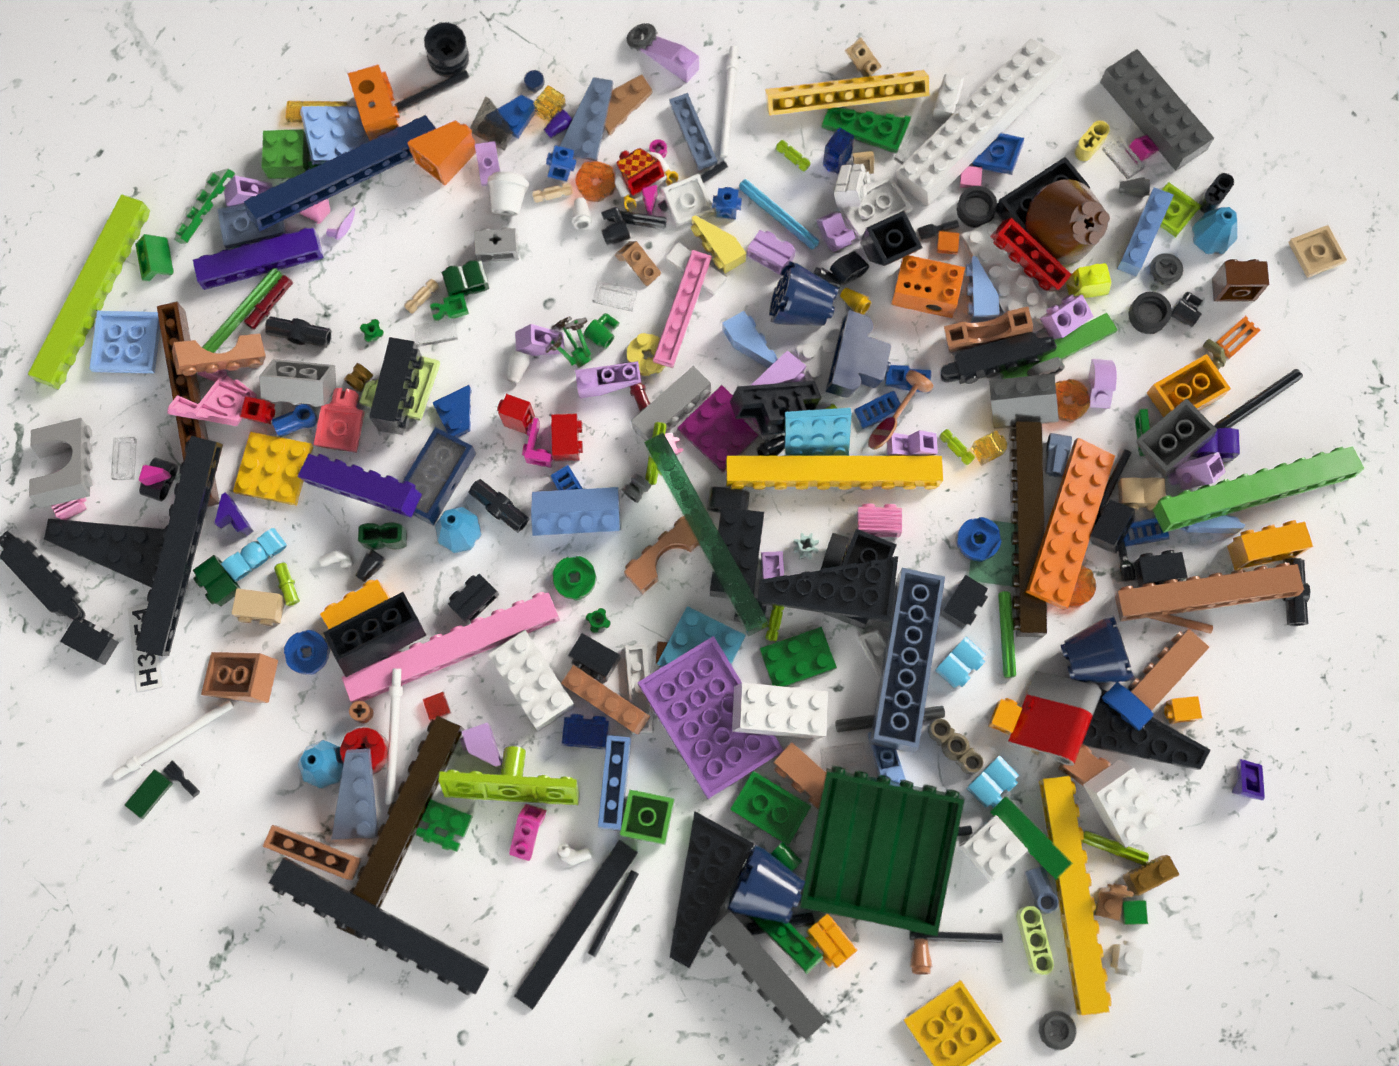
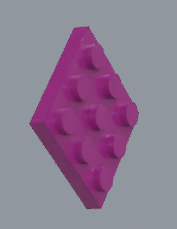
(716, 430)

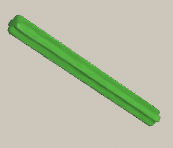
(242, 310)

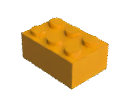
(1197, 382)
(1269, 544)

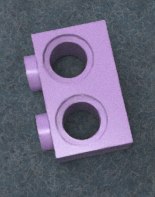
(1067, 318)

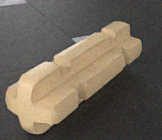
(552, 192)
(421, 296)

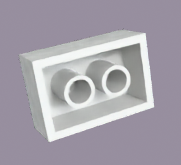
(1123, 803)

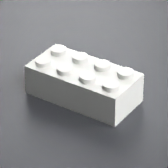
(531, 680)
(780, 711)

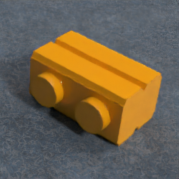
(831, 941)

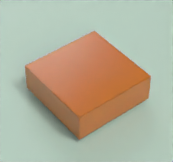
(948, 242)

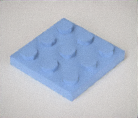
(332, 131)
(125, 342)

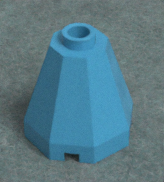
(1216, 230)
(458, 529)
(321, 764)

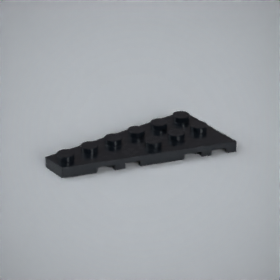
(120, 548)
(843, 590)
(1153, 742)
(710, 871)

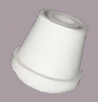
(507, 192)

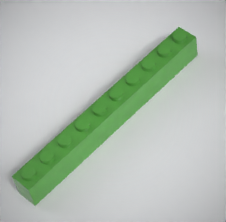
(1257, 489)

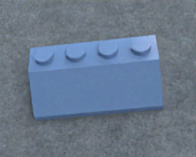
(575, 511)

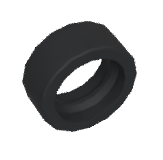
(976, 192)
(1154, 298)
(835, 551)

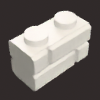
(947, 98)
(851, 185)

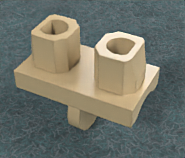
(863, 58)

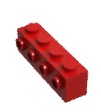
(1030, 255)

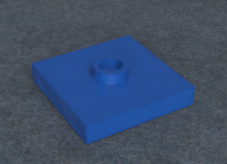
(1001, 154)

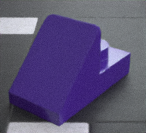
(230, 513)
(1250, 780)

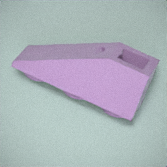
(606, 379)

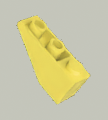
(722, 245)

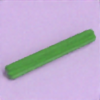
(1007, 634)

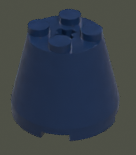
(801, 297)
(1098, 654)
(765, 888)

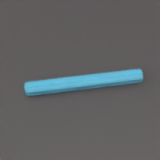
(779, 214)

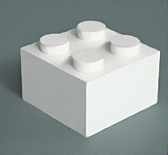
(993, 848)

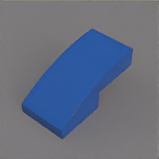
(897, 377)
(1128, 705)

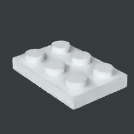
(881, 202)
(818, 362)

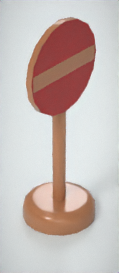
(887, 427)

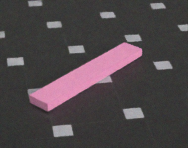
(682, 309)

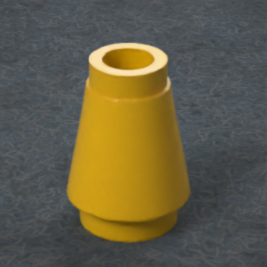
(855, 300)

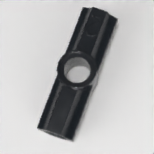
(298, 331)
(498, 505)
(1297, 606)

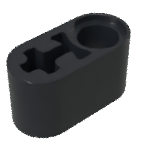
(1217, 192)
(849, 267)
(159, 490)
(727, 498)

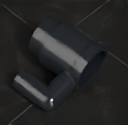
(615, 232)
(1185, 311)

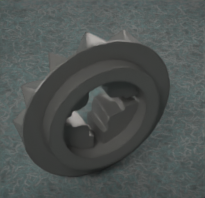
(634, 36)
(1162, 261)
(1068, 1031)

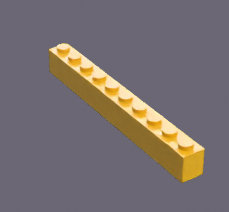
(834, 472)
(1074, 898)

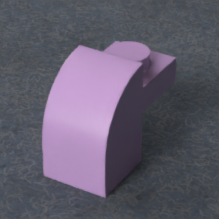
(834, 231)
(1103, 382)
(916, 444)

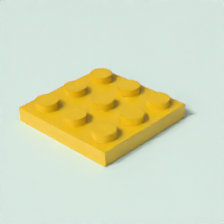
(272, 468)
(952, 1028)

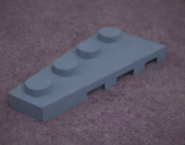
(589, 121)
(356, 799)

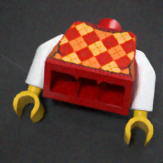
(639, 171)

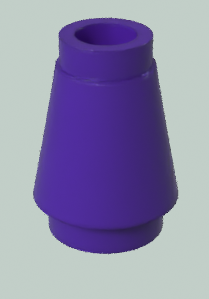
(558, 124)

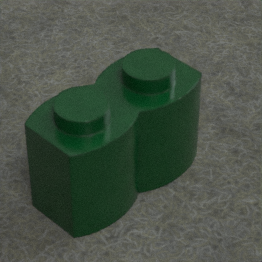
(465, 279)
(379, 536)
(216, 581)

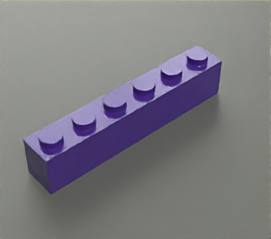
(258, 258)
(360, 485)

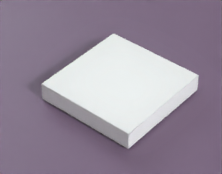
(687, 200)

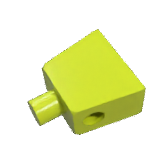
(1091, 281)

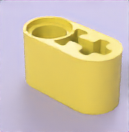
(1094, 140)

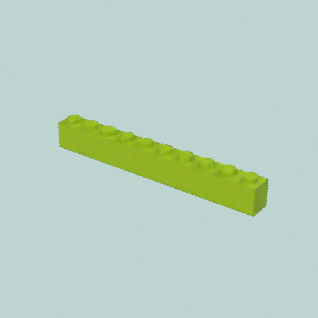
(89, 292)

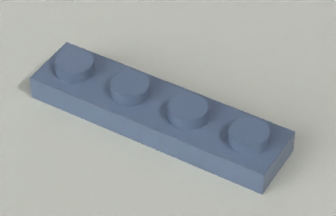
(693, 131)

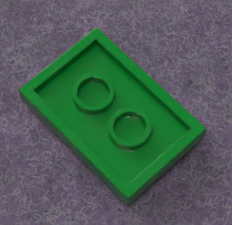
(798, 658)
(770, 808)

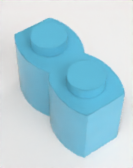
(960, 663)
(993, 782)

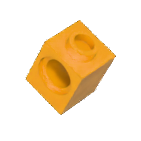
(1183, 710)
(1005, 716)

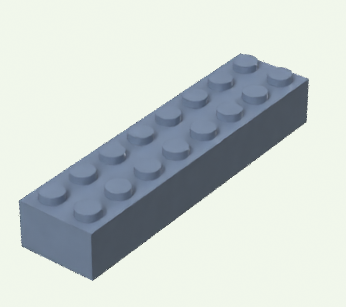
(907, 660)

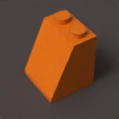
(443, 150)

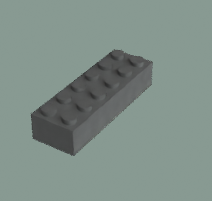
(1156, 109)
(768, 975)

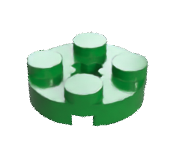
(578, 589)

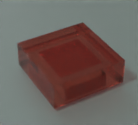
(436, 705)

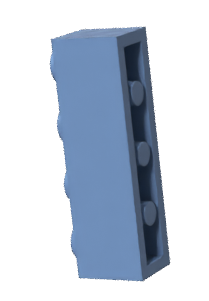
(1145, 231)
(614, 782)

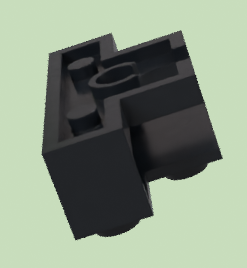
(771, 401)

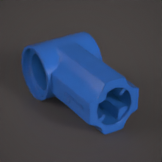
(293, 420)

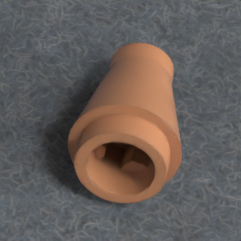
(921, 959)

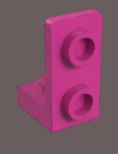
(540, 456)
(526, 831)

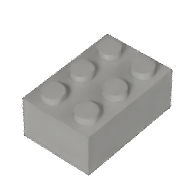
(297, 382)

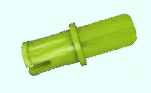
(286, 584)

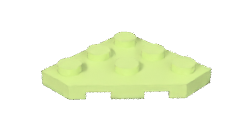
(421, 394)

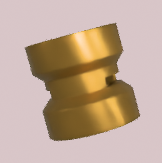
(358, 377)

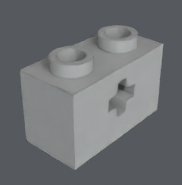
(506, 247)

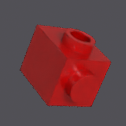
(258, 410)

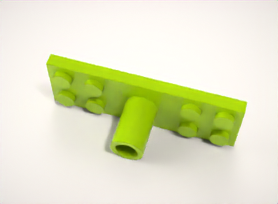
(510, 784)

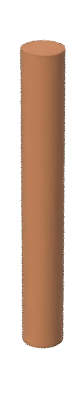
(1185, 623)

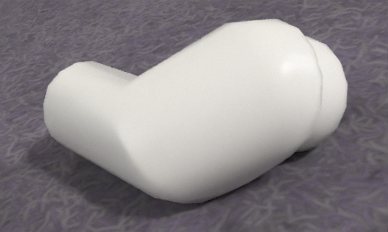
(336, 556)
(571, 856)

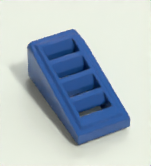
(891, 396)
(560, 474)
(1146, 539)

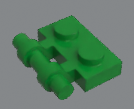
(448, 819)

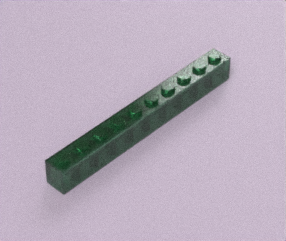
(706, 534)

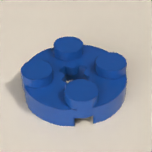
(980, 551)
(294, 654)

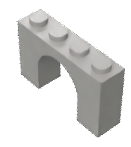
(74, 479)

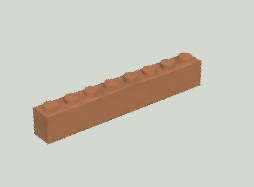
(1209, 592)

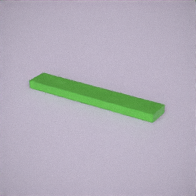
(1073, 342)

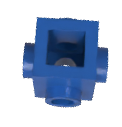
(562, 159)
(727, 203)

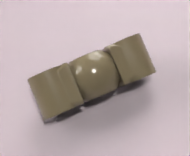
(965, 752)

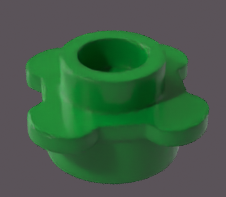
(371, 336)
(596, 626)

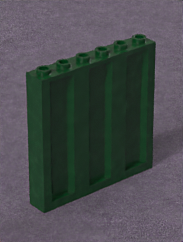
(882, 850)

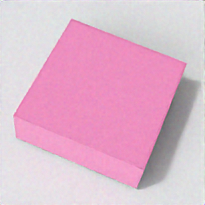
(971, 177)

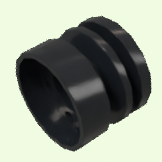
(446, 49)

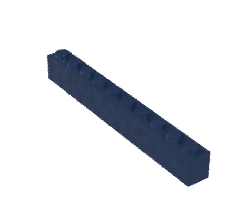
(335, 175)

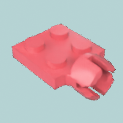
(340, 422)

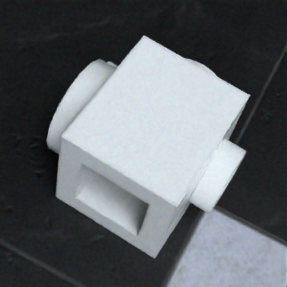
(1127, 958)

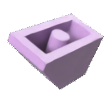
(243, 188)
(534, 340)
(481, 744)

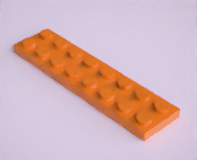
(1070, 524)

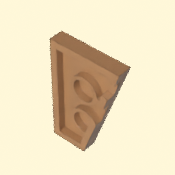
(625, 100)

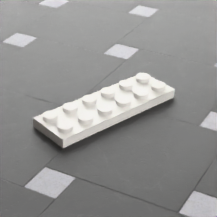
(1008, 278)

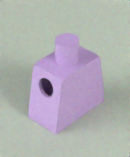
(1198, 472)

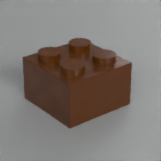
(1240, 280)

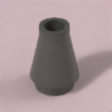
(1137, 187)

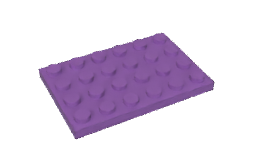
(696, 709)

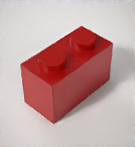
(515, 413)
(566, 437)

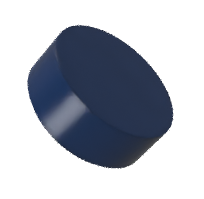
(534, 80)

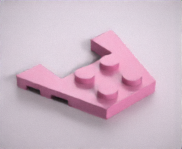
(219, 405)

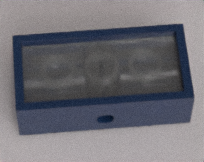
(438, 472)

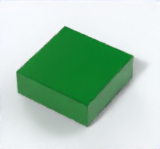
(1134, 912)

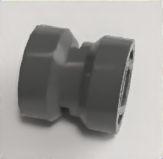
(636, 488)

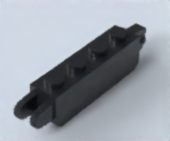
(997, 357)
(40, 578)

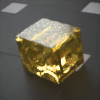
(549, 103)
(989, 447)

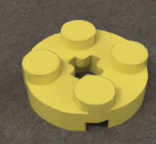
(640, 344)

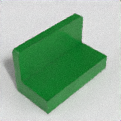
(153, 256)

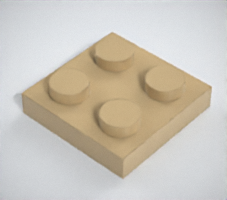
(1317, 251)

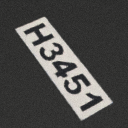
(146, 665)

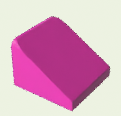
(1143, 147)
(649, 197)
(151, 475)

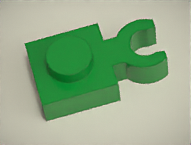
(453, 306)

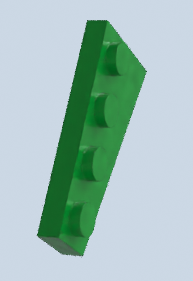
(874, 129)
(203, 204)

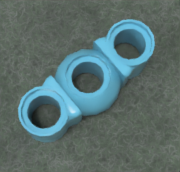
(254, 554)

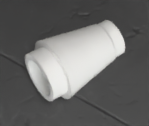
(581, 214)
(517, 365)

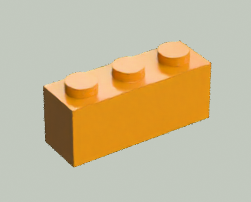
(354, 603)

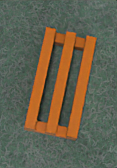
(1249, 326)

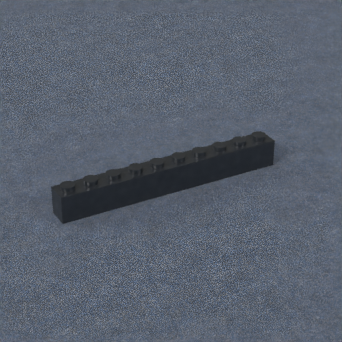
(179, 546)
(378, 925)

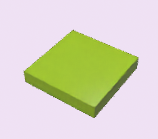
(1180, 210)

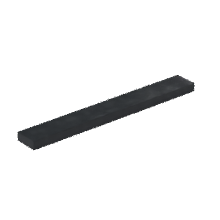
(575, 924)

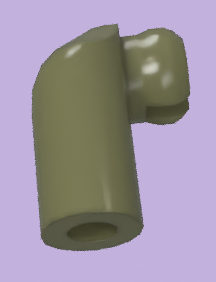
(1217, 351)

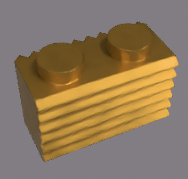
(1151, 875)

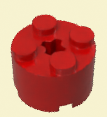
(367, 737)

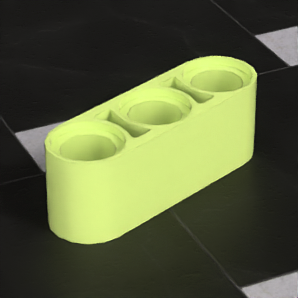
(1043, 949)

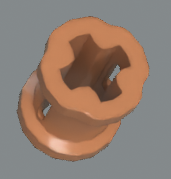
(357, 707)

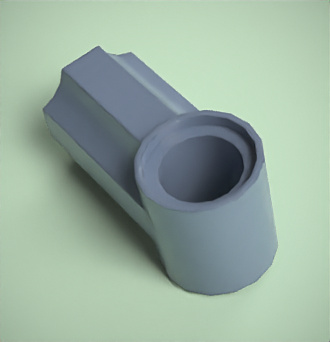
(1058, 448)
(1041, 887)

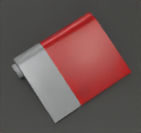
(1056, 716)

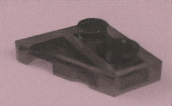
(491, 125)

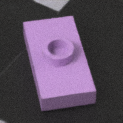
(487, 160)
(772, 564)

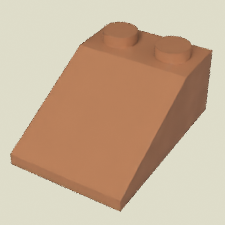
(240, 676)

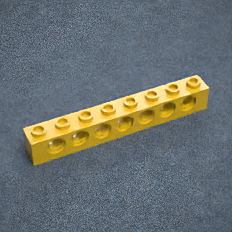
(847, 92)

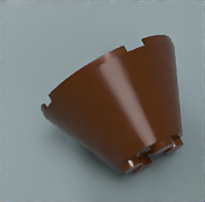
(1066, 220)

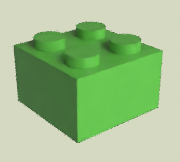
(284, 153)
(647, 817)

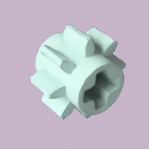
(811, 549)

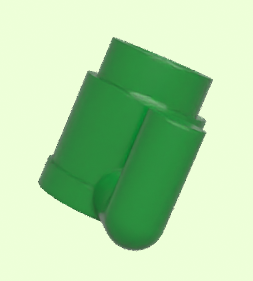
(599, 333)
(786, 856)

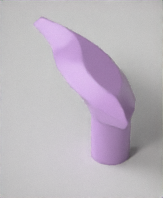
(343, 228)

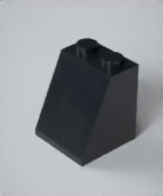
(890, 240)

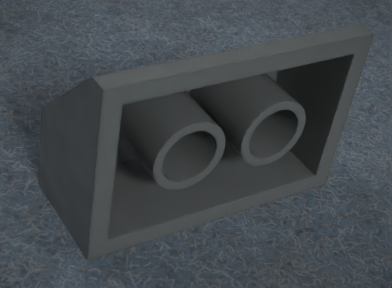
(1024, 400)
(1176, 438)

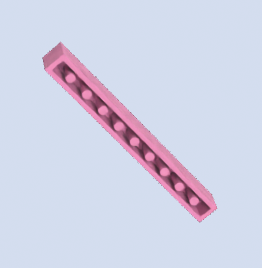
(452, 647)

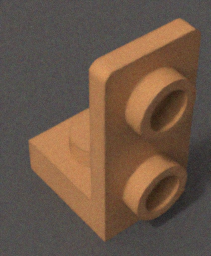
(639, 262)
(1111, 900)

